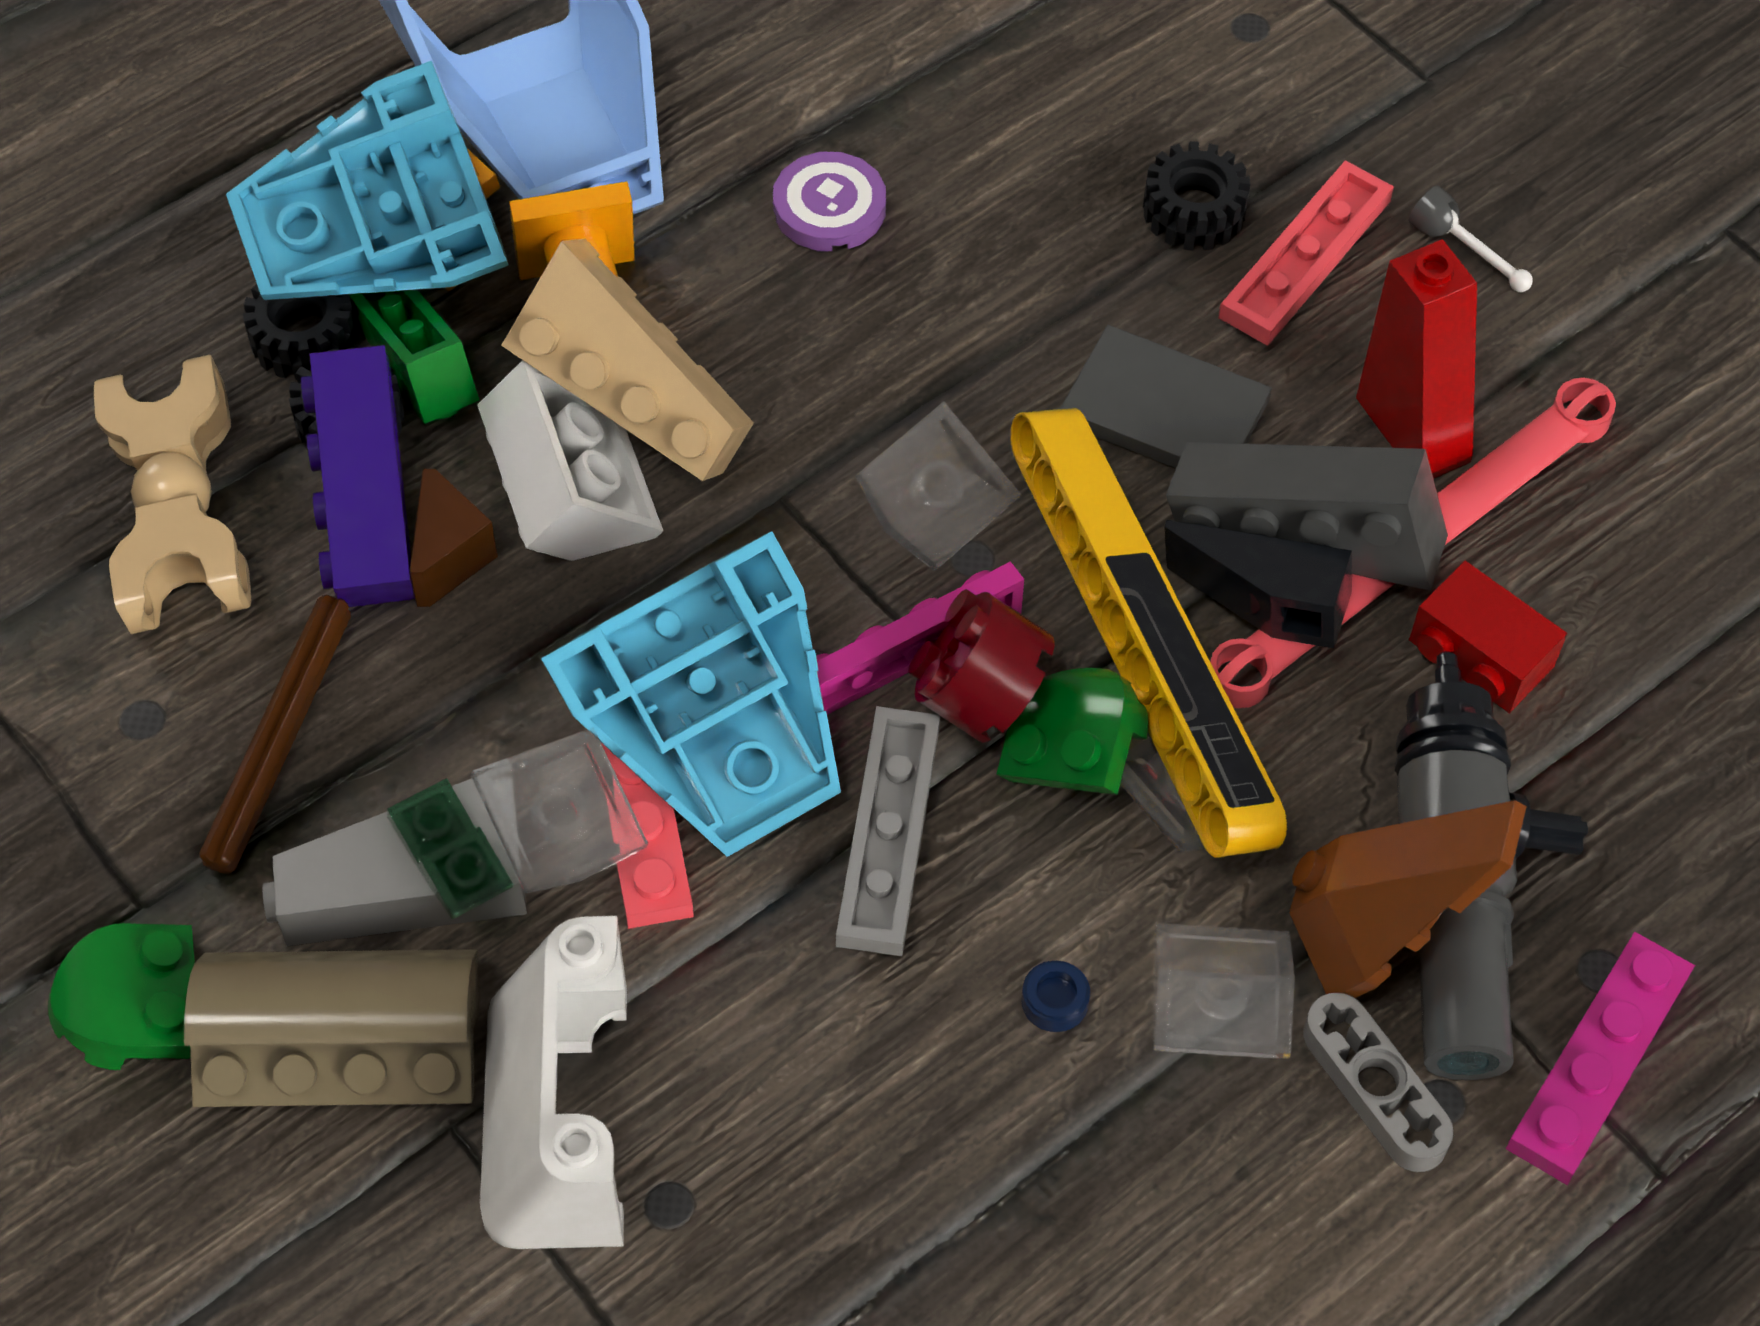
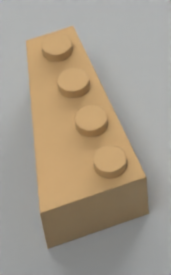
(617, 358)

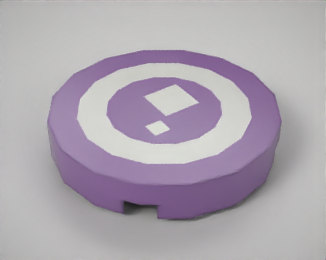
(829, 201)

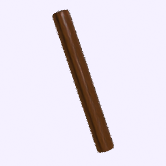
(275, 735)

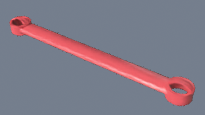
(1461, 506)

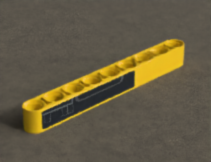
(1148, 635)

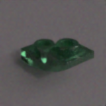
(449, 849)

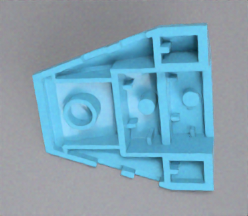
(371, 201)
(711, 695)

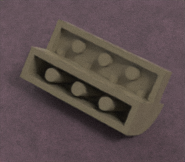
(332, 1027)

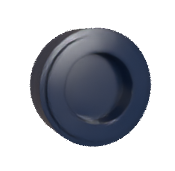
(1055, 996)

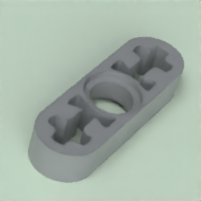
(1422, 1109)

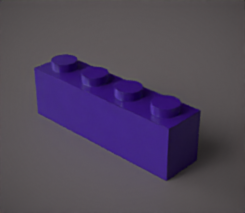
(360, 476)

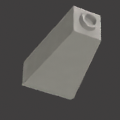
(369, 885)

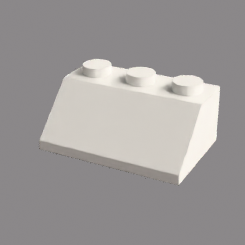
(565, 469)

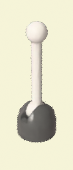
(1439, 214)

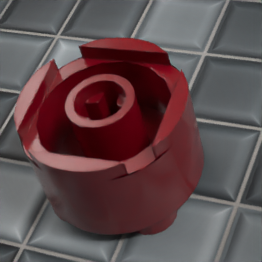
(981, 665)

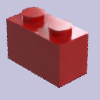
(1492, 632)

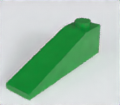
(420, 350)

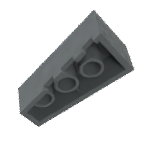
(1334, 496)

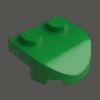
(1075, 732)
(125, 993)

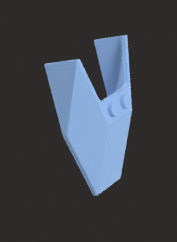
(557, 102)

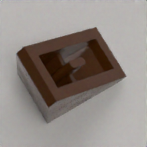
(449, 540)

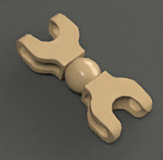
(171, 493)

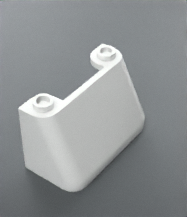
(544, 1171)

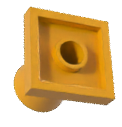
(594, 213)

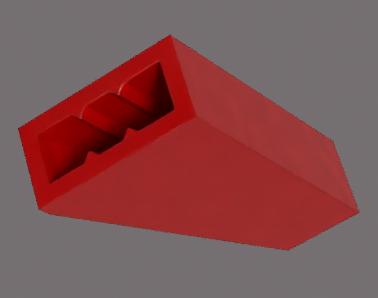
(1423, 357)

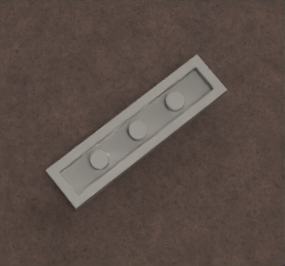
(888, 831)

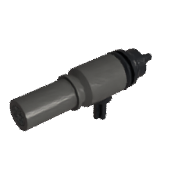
(1449, 763)

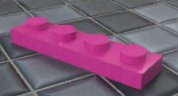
(887, 651)
(1600, 1058)

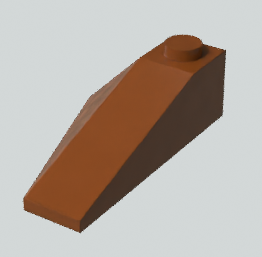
(1390, 884)

